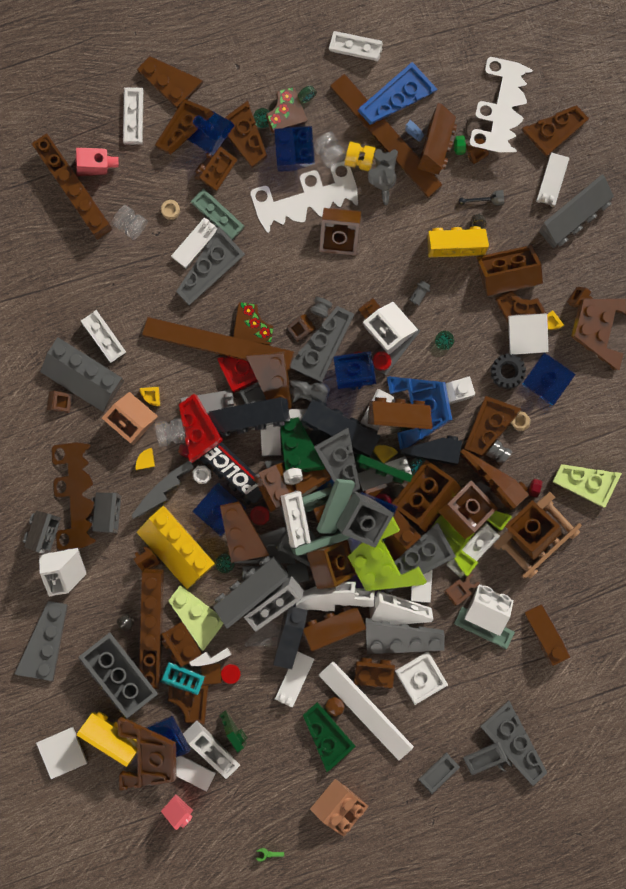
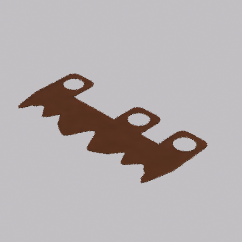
(76, 484)

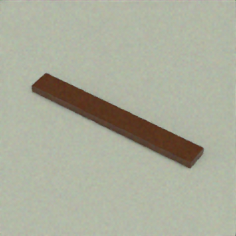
(386, 137)
(208, 341)

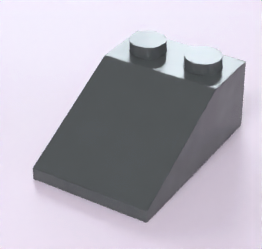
(42, 532)

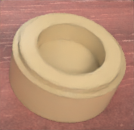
(170, 209)

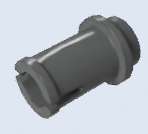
(420, 292)

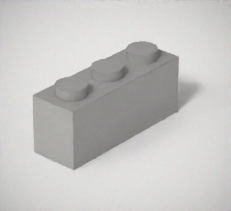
(274, 604)

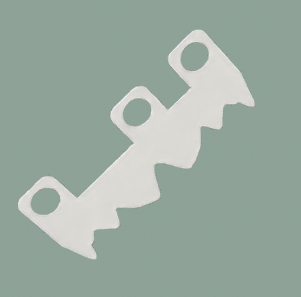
(502, 113)
(314, 197)

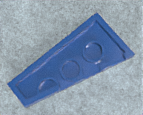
(399, 93)

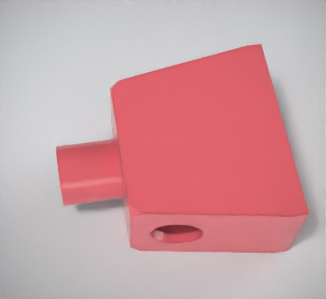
(94, 161)

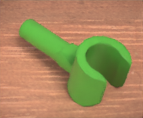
(269, 854)

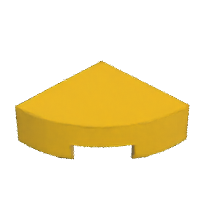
(553, 321)
(151, 395)
(384, 452)
(145, 460)

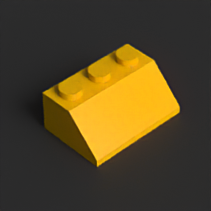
(457, 242)
(104, 736)

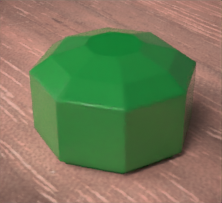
(459, 145)

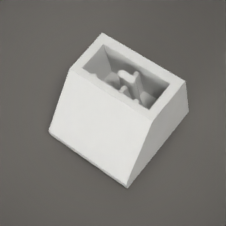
(389, 327)
(61, 571)
(489, 609)

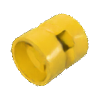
(353, 154)

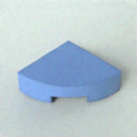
(413, 130)

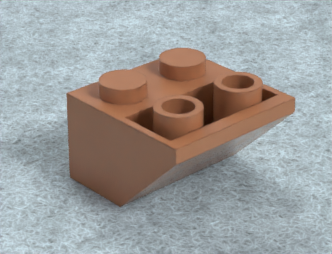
(130, 417)
(339, 808)

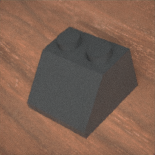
(106, 512)
(364, 519)

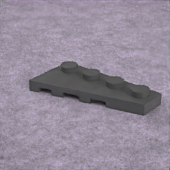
(318, 353)
(507, 729)

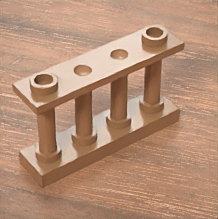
(505, 543)

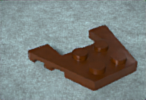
(594, 326)
(154, 754)

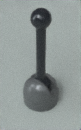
(496, 198)

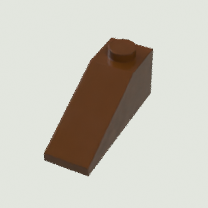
(547, 635)

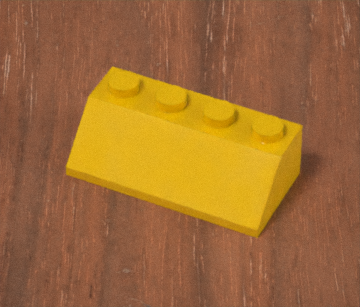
(175, 547)

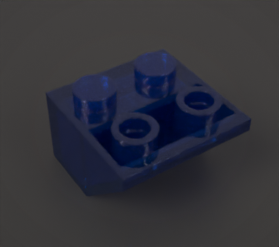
(294, 148)

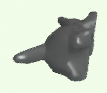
(384, 175)
(303, 390)

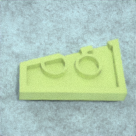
(588, 483)
(197, 617)

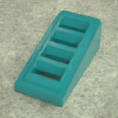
(178, 669)

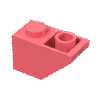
(177, 812)

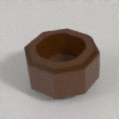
(334, 706)

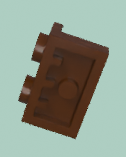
(215, 168)
(181, 644)
(374, 674)

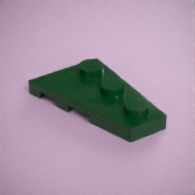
(298, 448)
(382, 469)
(327, 736)
(236, 737)

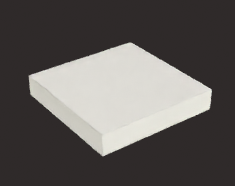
(528, 333)
(421, 678)
(62, 753)

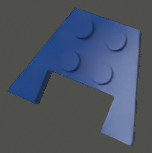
(434, 394)

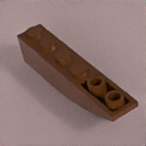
(72, 186)
(151, 625)

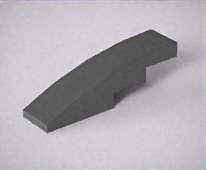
(157, 495)

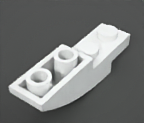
(343, 594)

